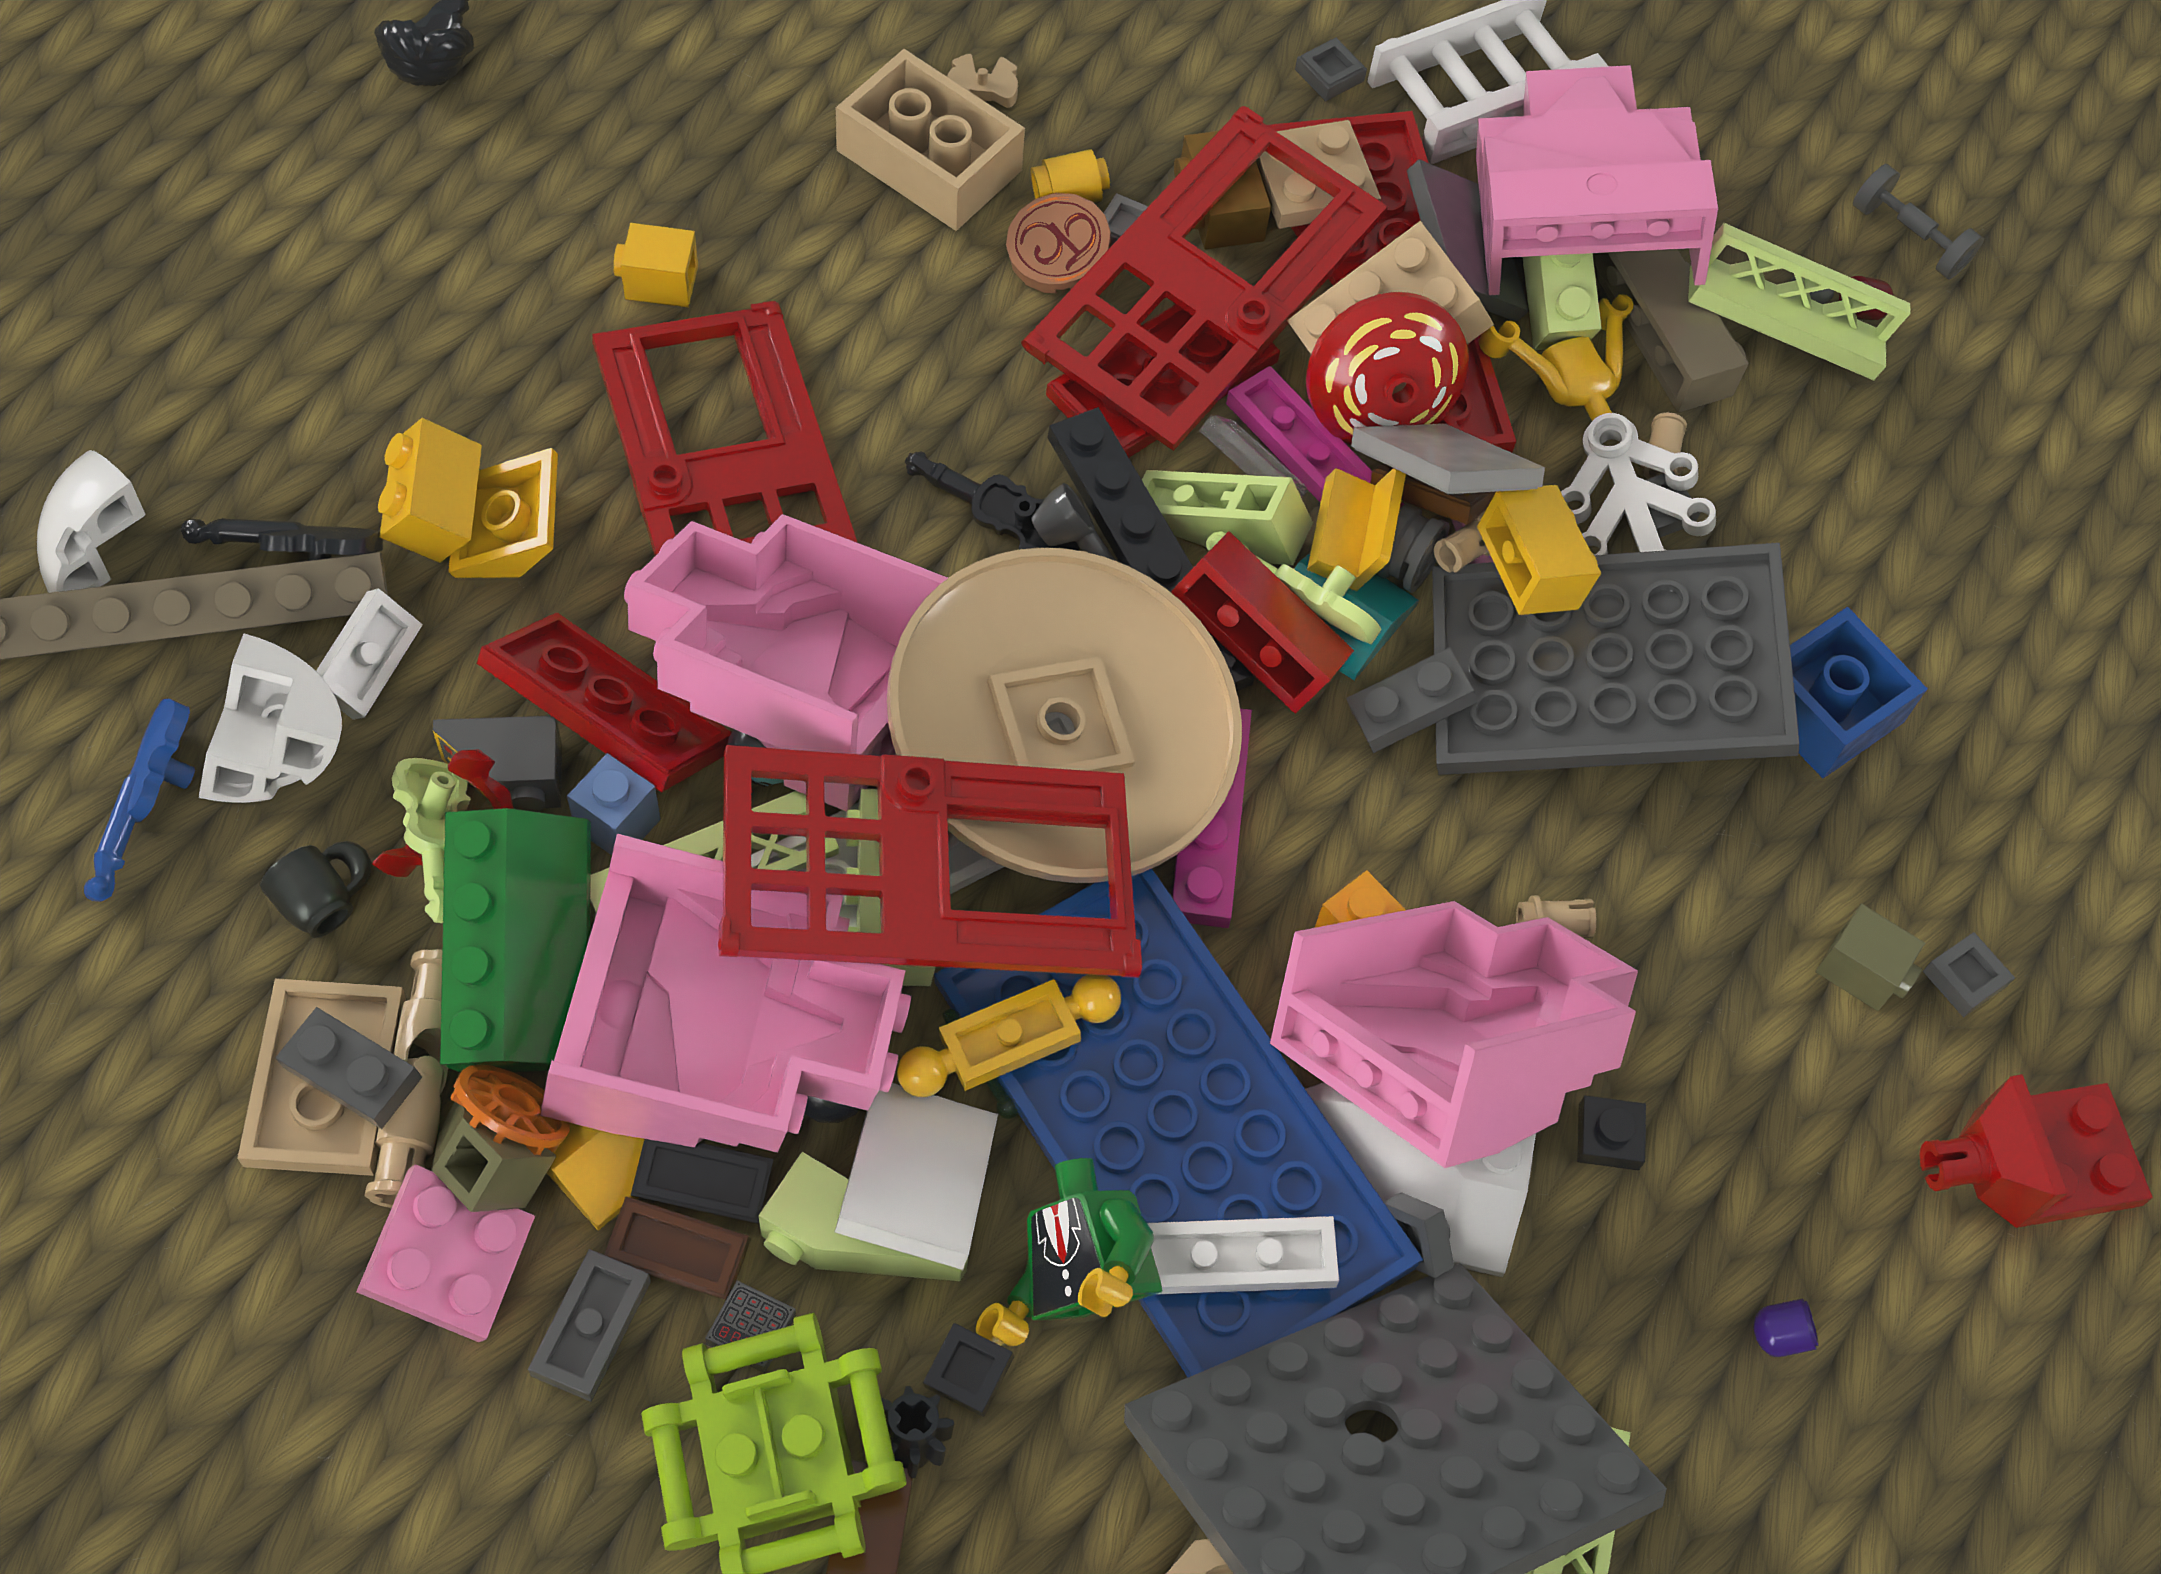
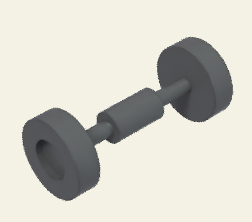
(1878, 190)

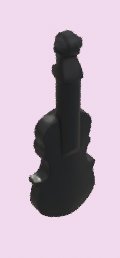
(995, 502)
(286, 536)

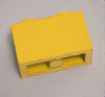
(429, 490)
(1538, 550)

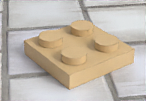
(1295, 198)

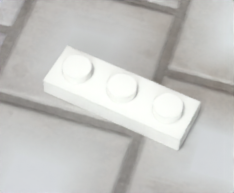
(1245, 1255)

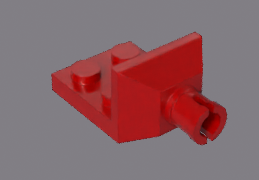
(2042, 1155)

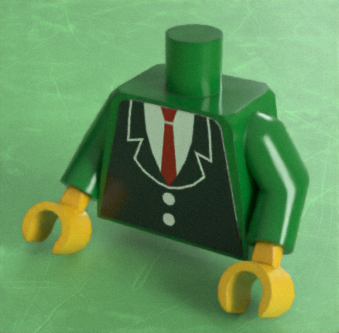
(1082, 1257)

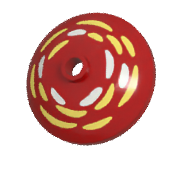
(1375, 349)

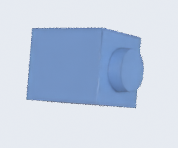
(615, 803)

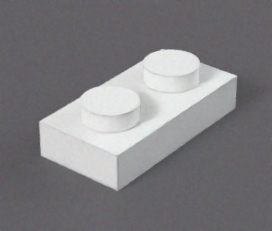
(367, 652)

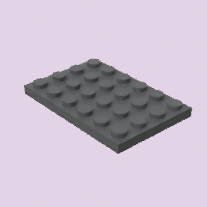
(1656, 666)

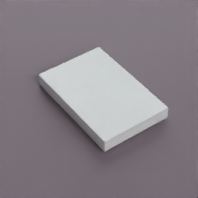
(918, 1176)

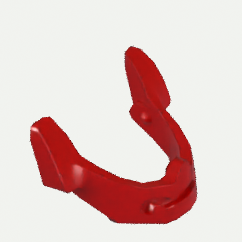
(471, 766)

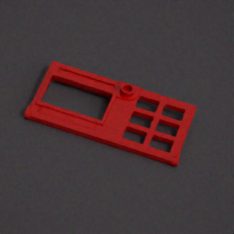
(1199, 284)
(783, 464)
(914, 863)

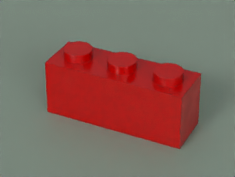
(1262, 622)

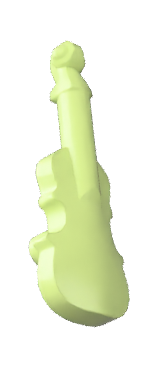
(1324, 600)
(427, 793)

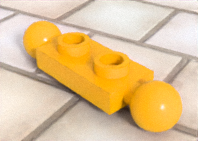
(1008, 1035)

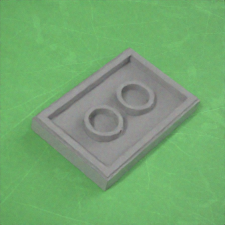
(1448, 458)

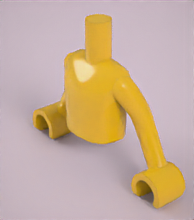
(1573, 366)

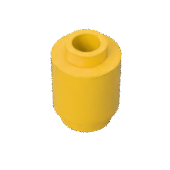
(1072, 174)

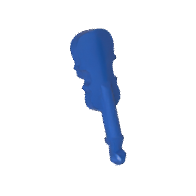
(140, 792)

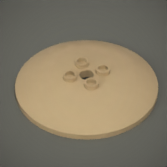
(1082, 641)

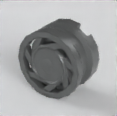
(1414, 547)

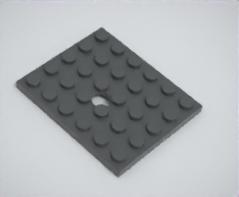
(1488, 1460)

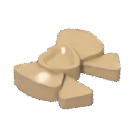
(998, 86)

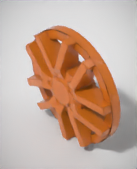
(508, 1108)

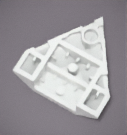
(1477, 1197)

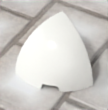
(81, 513)
(274, 726)

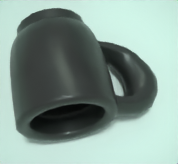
(310, 889)

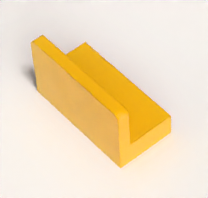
(1356, 525)

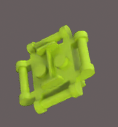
(774, 1450)

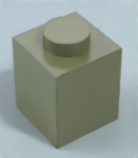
(1872, 958)

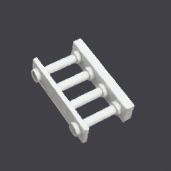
(1455, 128)

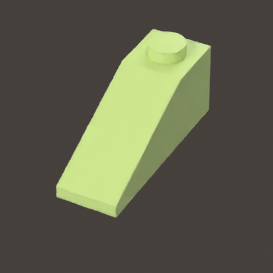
(1257, 510)
(803, 1221)

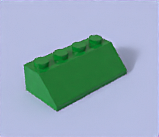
(511, 935)

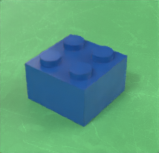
(1847, 691)

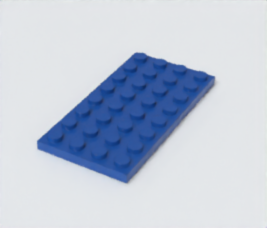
(1197, 1123)

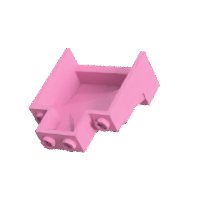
(1592, 174)
(780, 635)
(1454, 1023)
(705, 1044)

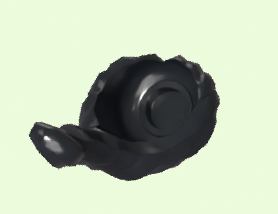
(431, 48)

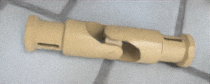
(414, 1126)

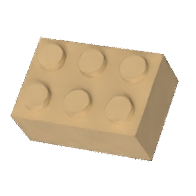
(929, 139)
(1409, 265)

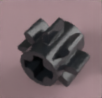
(917, 1430)

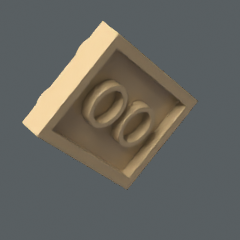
(289, 1119)

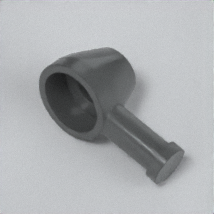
(1065, 520)

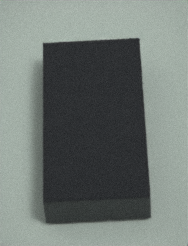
(703, 1179)

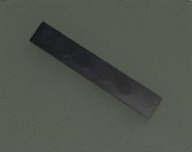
(1125, 508)

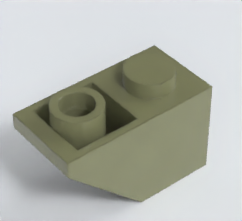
(483, 1171)

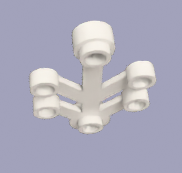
(1631, 493)

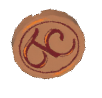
(1057, 241)

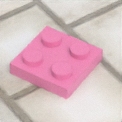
(443, 1258)

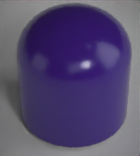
(1786, 1328)

